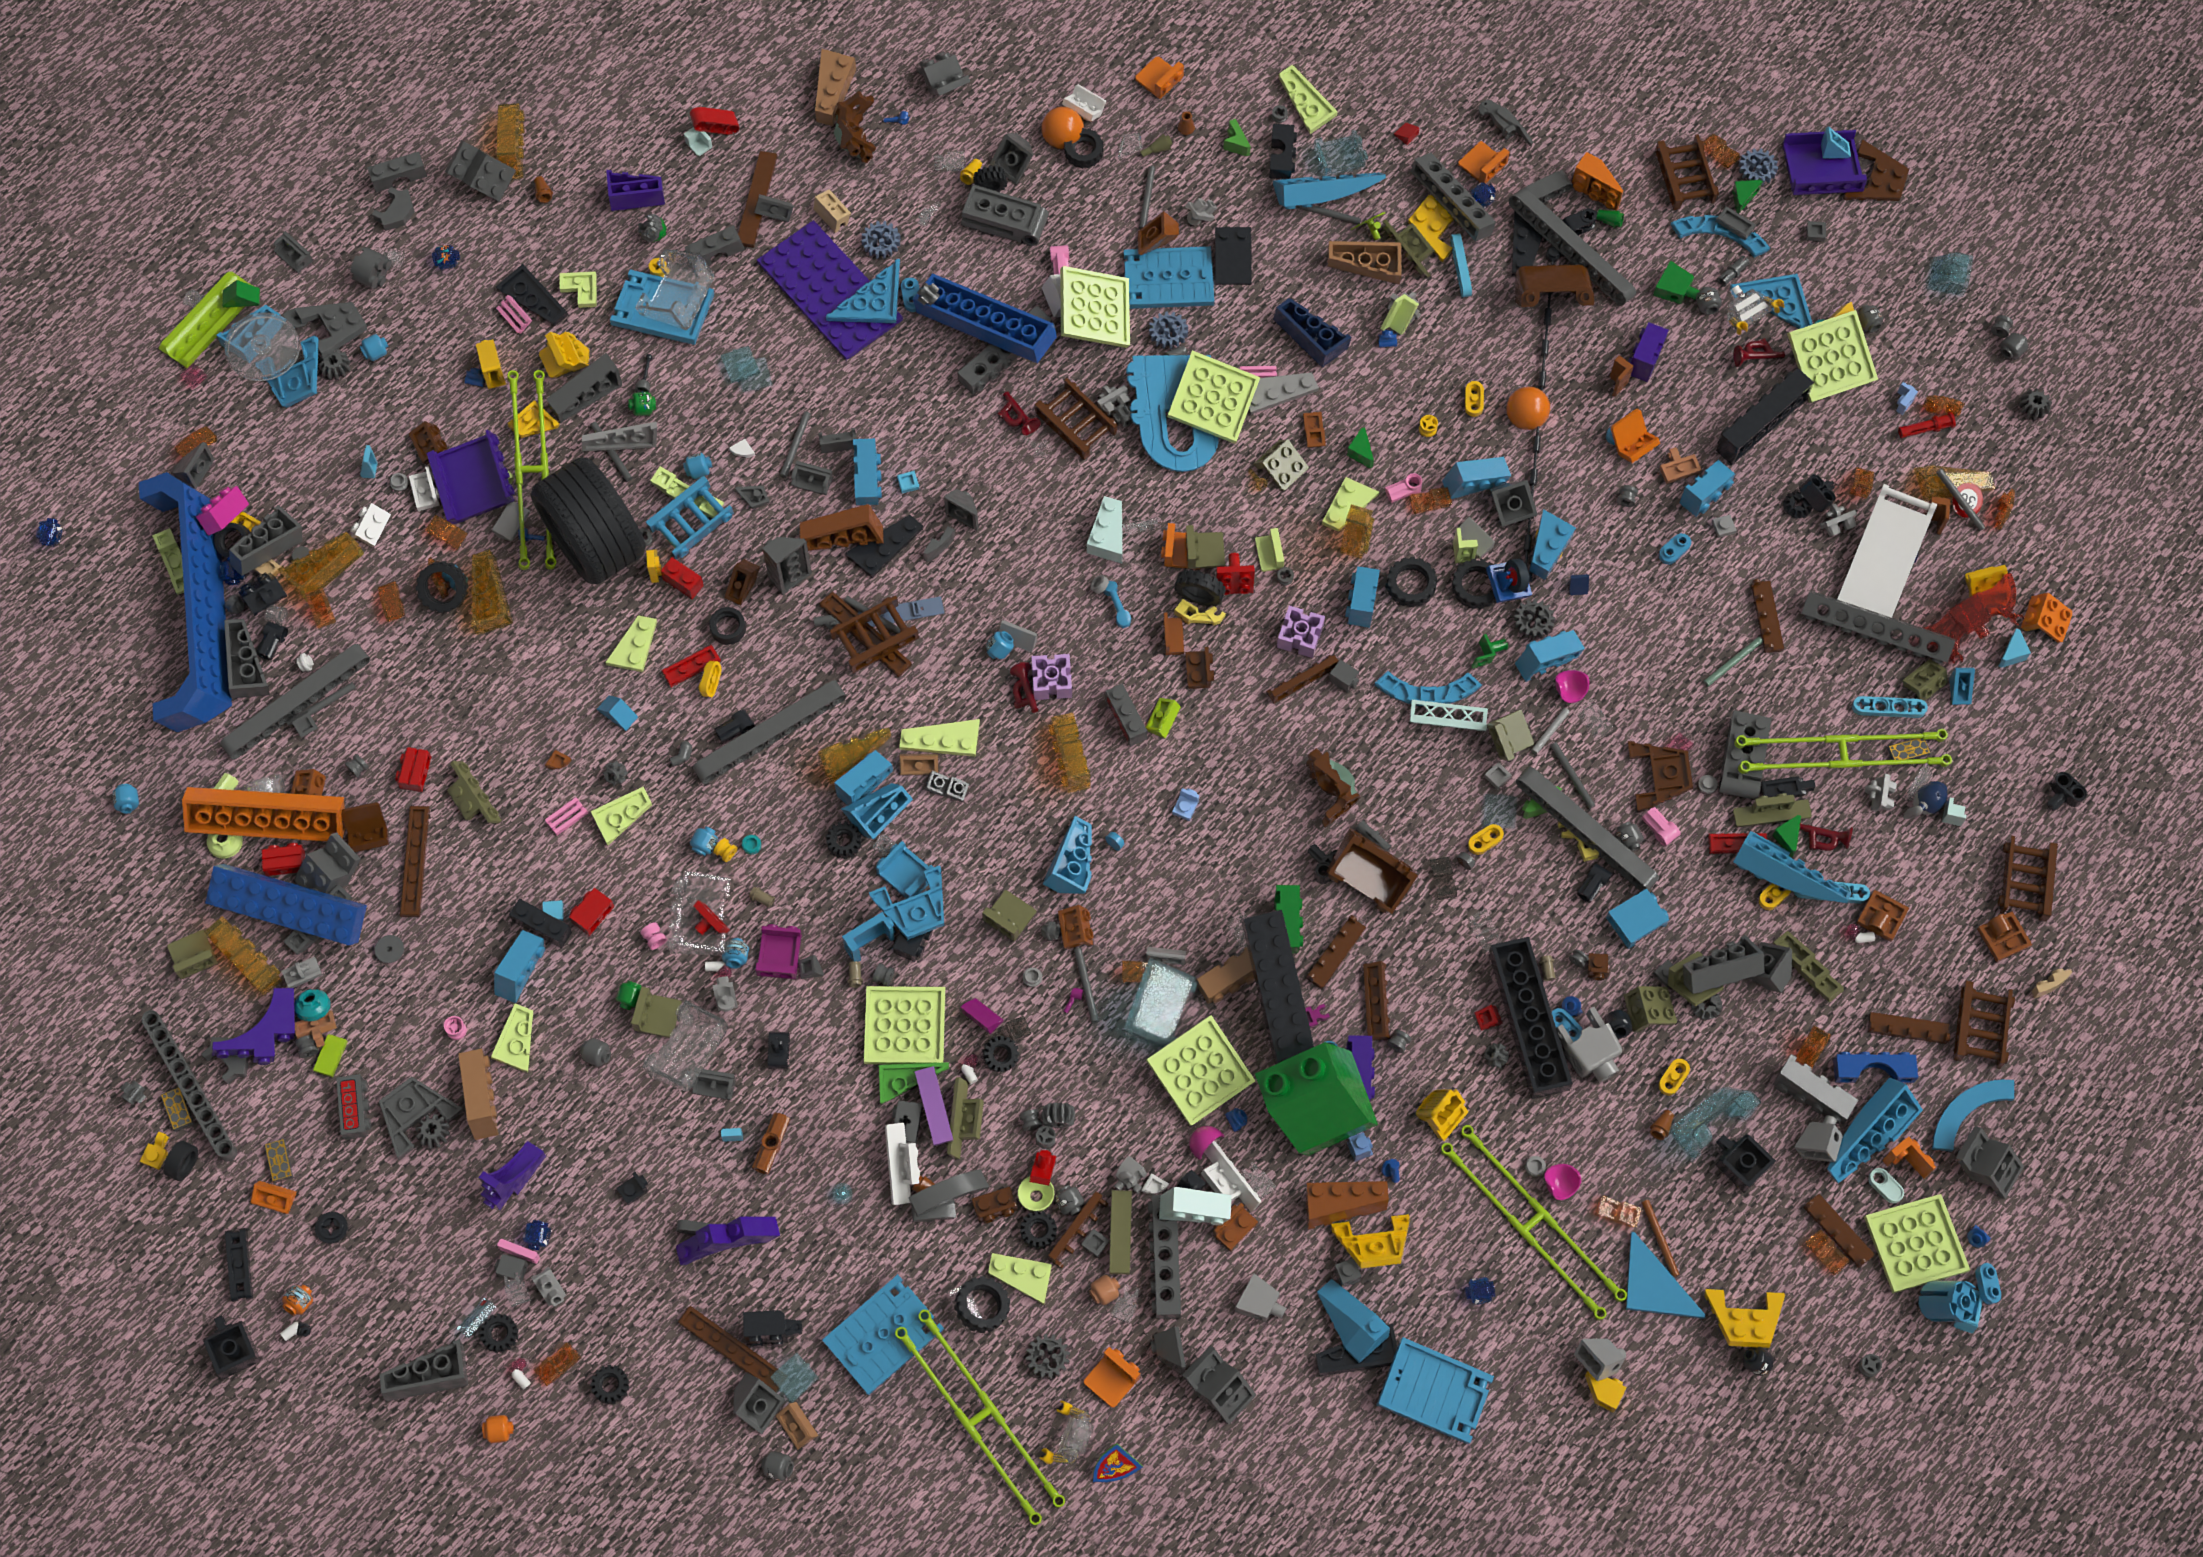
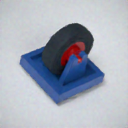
(1509, 580)

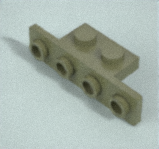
(1414, 243)
(469, 795)
(1771, 810)
(965, 1118)

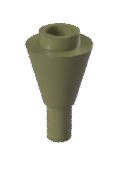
(1161, 144)

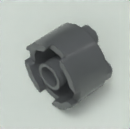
(370, 268)

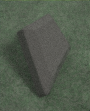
(753, 495)

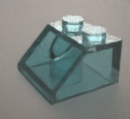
(1951, 273)

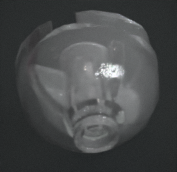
(267, 784)

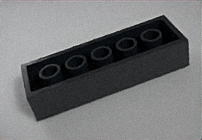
(1764, 416)

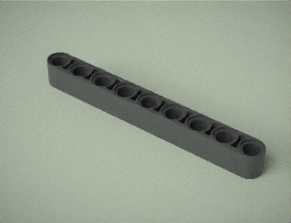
(1572, 246)
(294, 701)
(769, 732)
(1587, 829)
(195, 1092)

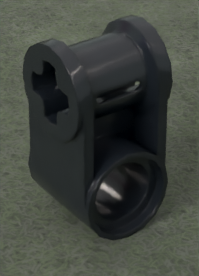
(1581, 221)

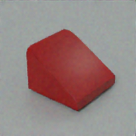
(1407, 133)
(1488, 1017)

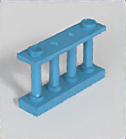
(673, 509)

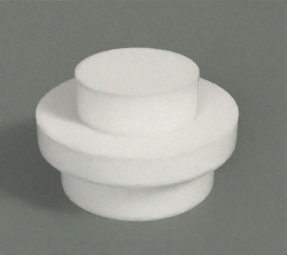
(305, 662)

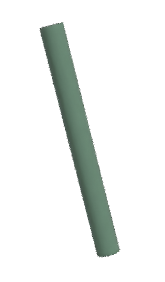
(1733, 661)

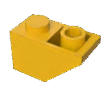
(1606, 1392)

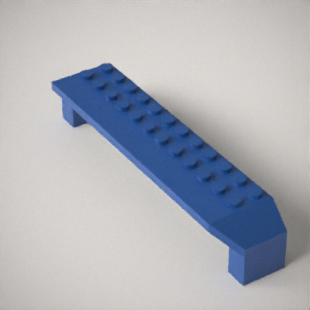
(206, 687)

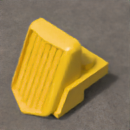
(563, 354)
(1984, 579)
(1442, 1111)

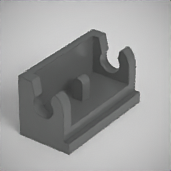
(292, 252)
(837, 441)
(811, 478)
(715, 1084)

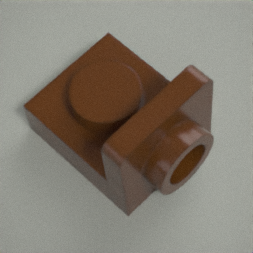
(1598, 966)

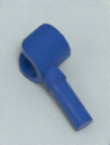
(902, 119)
(530, 536)

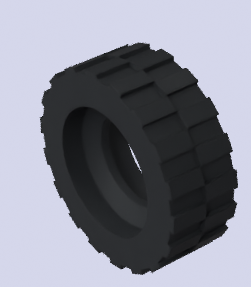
(1089, 160)

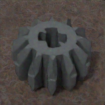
(334, 365)
(2035, 404)
(1058, 1115)
(424, 1132)

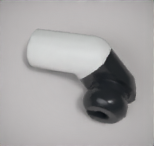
(296, 1328)

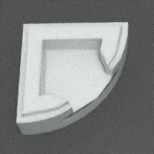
(742, 449)
(1154, 1185)

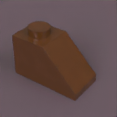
(741, 581)

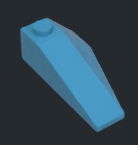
(1071, 864)
(1355, 1323)

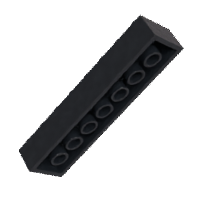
(1277, 984)
(1530, 1018)

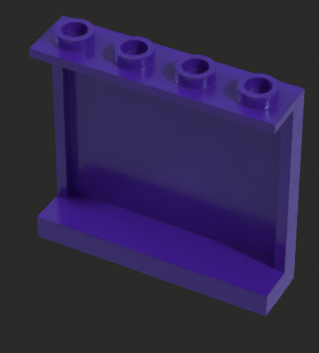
(1818, 175)
(471, 478)

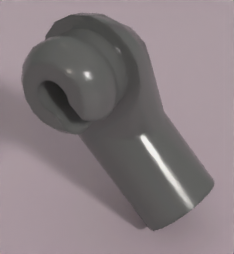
(828, 621)
(684, 754)

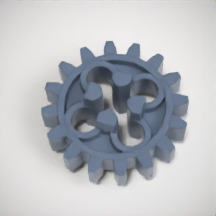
(1754, 159)
(871, 242)
(1178, 333)

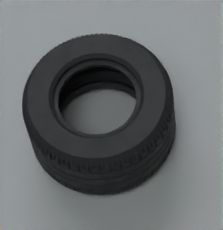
(588, 520)

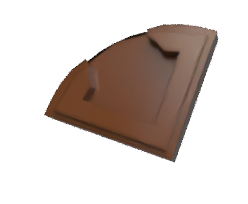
(557, 760)

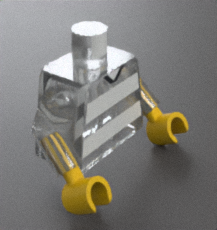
(1749, 308)
(1075, 1437)

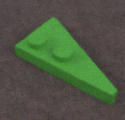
(900, 1078)

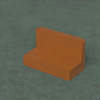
(1620, 374)
(1941, 512)
(1173, 635)

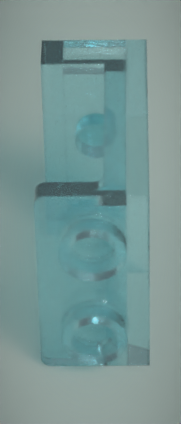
(1340, 154)

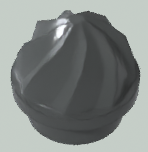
(235, 604)
(1050, 930)

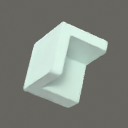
(698, 141)
(1953, 813)

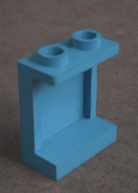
(903, 871)
(1637, 917)
(866, 933)

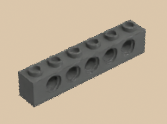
(1453, 197)
(981, 363)
(1172, 1308)

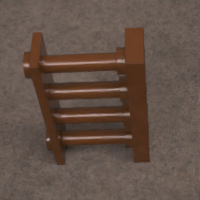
(1672, 182)
(1069, 435)
(874, 652)
(2047, 872)
(1963, 1029)

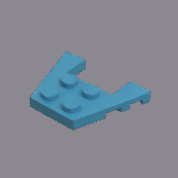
(300, 379)
(918, 913)

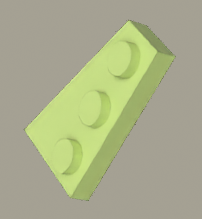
(1349, 493)
(634, 646)
(620, 814)
(515, 1039)
(1022, 1274)

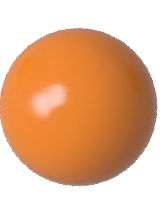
(1061, 126)
(1528, 408)

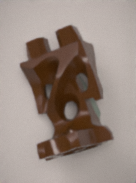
(847, 129)
(1334, 780)

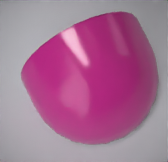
(1572, 685)
(1202, 1139)
(1562, 1181)

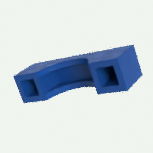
(1900, 1067)

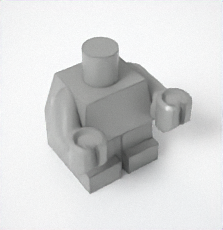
(1129, 1174)

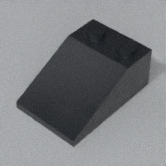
(1233, 256)

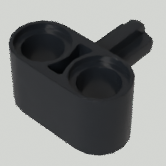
(1818, 492)
(2065, 792)
(1323, 863)
(778, 1050)

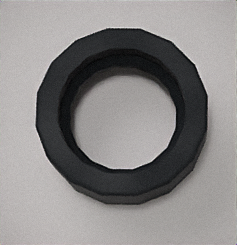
(219, 539)
(727, 612)
(180, 1160)

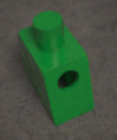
(1675, 284)

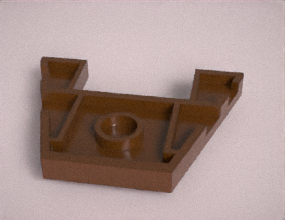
(1886, 178)
(1669, 770)

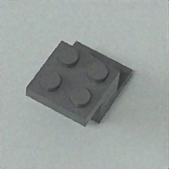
(942, 73)
(480, 170)
(328, 866)
(1989, 1162)
(1219, 1385)

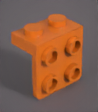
(1160, 76)
(1632, 437)
(1175, 550)
(2048, 615)
(1112, 1377)

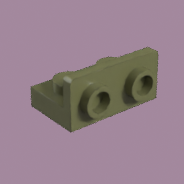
(1926, 679)

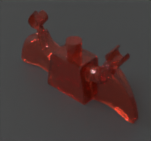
(1976, 611)

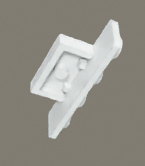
(901, 1163)
(1226, 1179)

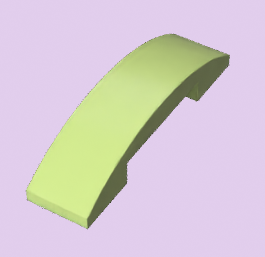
(673, 487)
(172, 558)

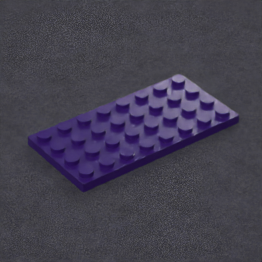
(817, 281)

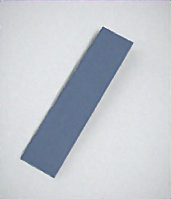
(913, 610)

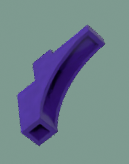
(259, 1041)
(511, 1177)
(721, 1237)

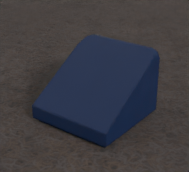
(1578, 584)

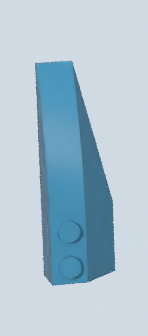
(1311, 190)
(1774, 865)
(1876, 1124)

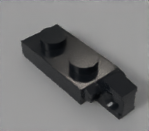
(1789, 786)

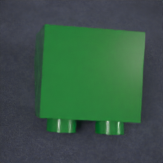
(1317, 1098)

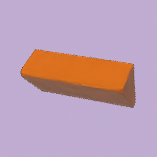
(272, 1197)

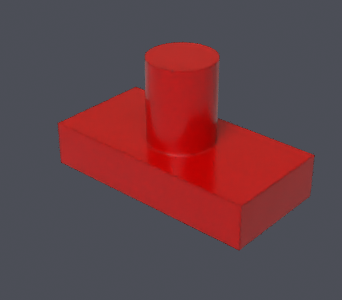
(710, 919)
(1043, 1168)

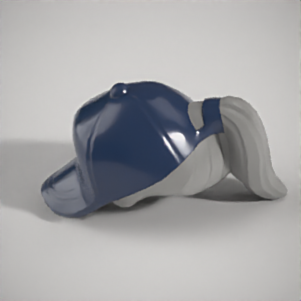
(1928, 800)

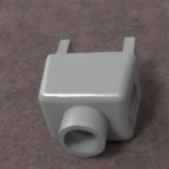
(1593, 1050)

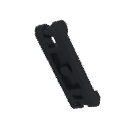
(238, 1264)

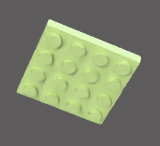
(1094, 307)
(1833, 355)
(1213, 397)
(904, 1025)
(1200, 1070)
(1916, 1243)

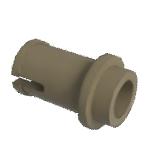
(761, 897)
(1547, 968)
(855, 974)

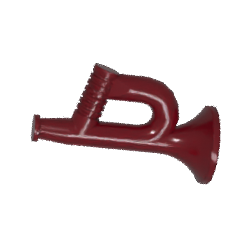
(1742, 355)
(1029, 425)
(1021, 671)
(1835, 836)

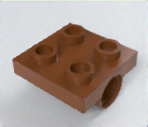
(1882, 915)
(2004, 936)

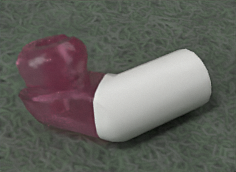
(1853, 932)
(720, 967)
(968, 1068)
(517, 1373)

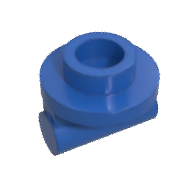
(1387, 339)
(475, 377)
(1572, 1005)
(1237, 1119)
(1391, 1169)
(1977, 1237)

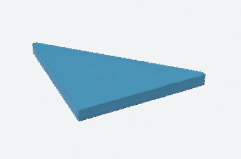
(1790, 291)
(873, 301)
(1653, 1287)

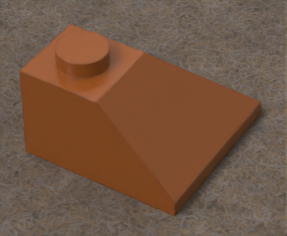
(1157, 233)

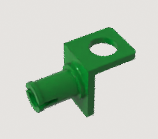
(1489, 650)

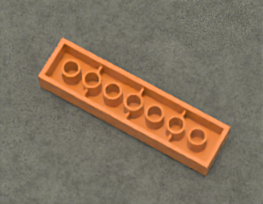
(262, 814)

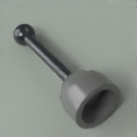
(643, 385)

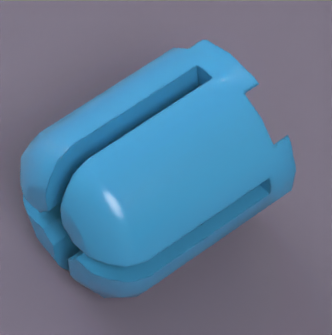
(1948, 1301)

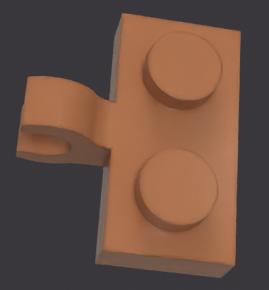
(1679, 467)
(316, 1028)

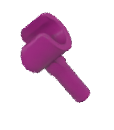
(1076, 993)

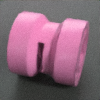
(653, 936)
(452, 1024)

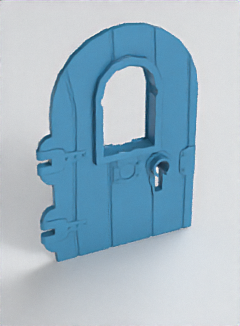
(1155, 385)

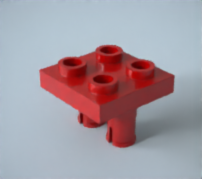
(1235, 577)

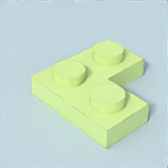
(582, 282)

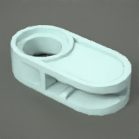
(1889, 1189)

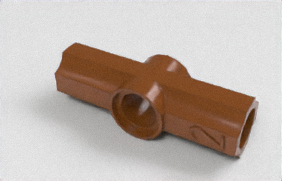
(775, 1131)

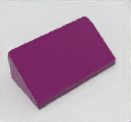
(981, 1015)

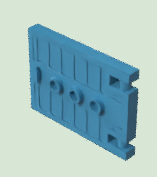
(1170, 277)
(649, 284)
(871, 1338)
(1434, 1390)

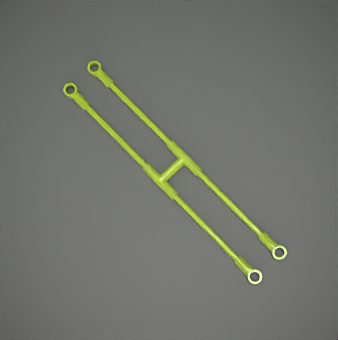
(519, 469)
(1841, 740)
(1541, 1214)
(970, 1423)

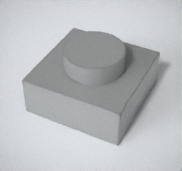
(1724, 526)
(1498, 776)

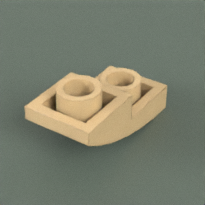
(2054, 981)

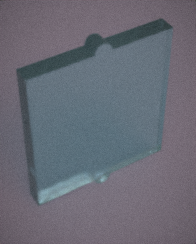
(740, 364)
(760, 380)
(1500, 810)
(794, 1377)

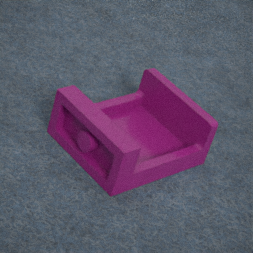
(779, 952)

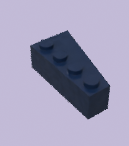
(1310, 332)

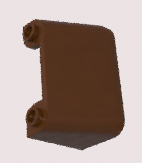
(1552, 278)
(1371, 871)

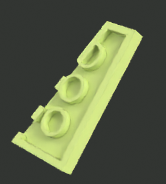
(1309, 103)
(948, 738)

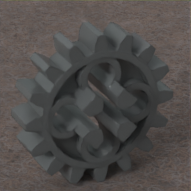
(1530, 609)
(1037, 1353)

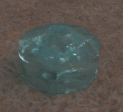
(842, 1193)

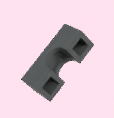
(407, 166)
(722, 241)

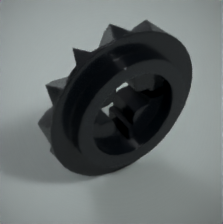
(1797, 511)
(325, 1221)

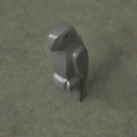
(1504, 120)

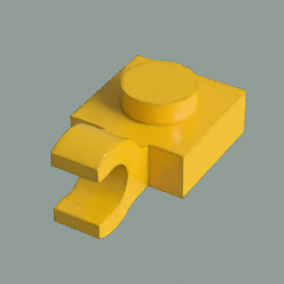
(155, 1154)

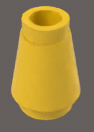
(967, 173)

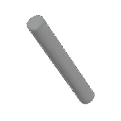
(1549, 732)

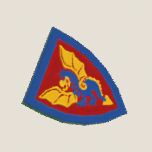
(1115, 1465)

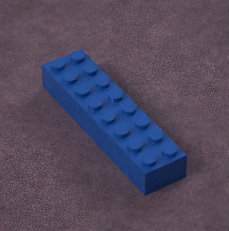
(988, 319)
(286, 904)

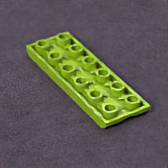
(201, 324)

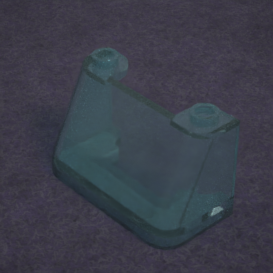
(1158, 1004)
(1692, 1130)

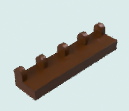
(1767, 616)
(1303, 679)
(1336, 952)
(1376, 1000)
(1908, 1028)
(1075, 1228)
(1839, 1230)

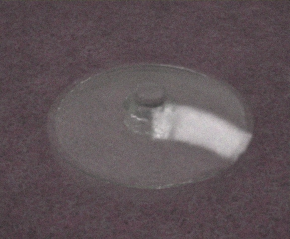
(262, 346)

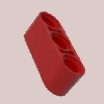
(714, 120)

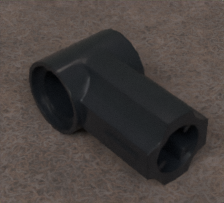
(272, 637)
(738, 724)
(1595, 881)

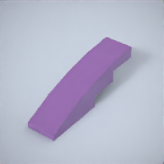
(933, 1106)

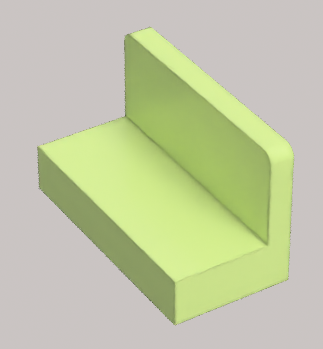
(1400, 314)
(1465, 549)
(1270, 551)

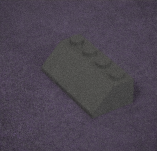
(786, 562)

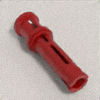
(1935, 424)

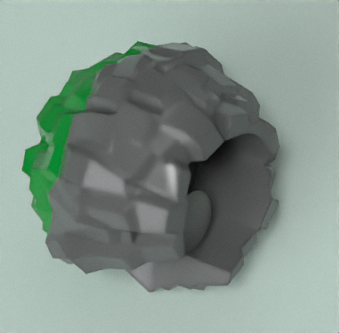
(653, 229)

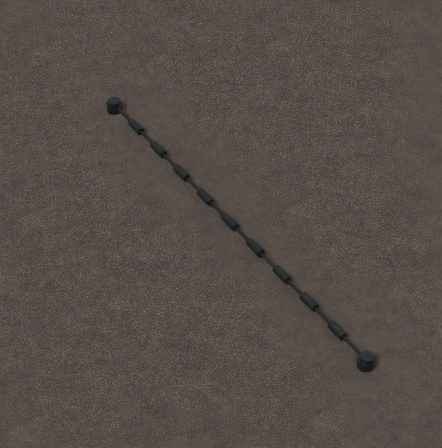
(1552, 256)

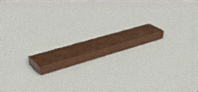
(760, 185)
(843, 612)
(414, 861)
(728, 1346)

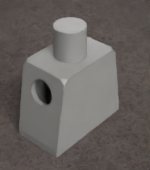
(1820, 1141)
(1260, 1300)
(1600, 1357)

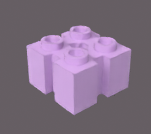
(1307, 639)
(1058, 668)

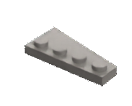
(1281, 389)
(623, 438)

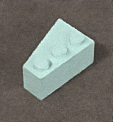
(1106, 533)
(1195, 1206)

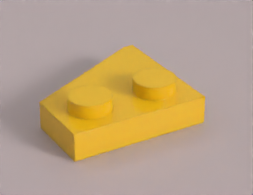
(529, 421)
(653, 565)

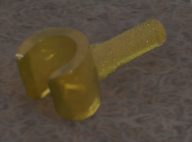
(1258, 480)

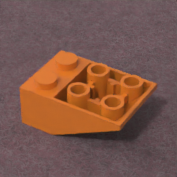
(1597, 182)

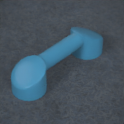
(1123, 616)

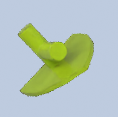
(1372, 226)

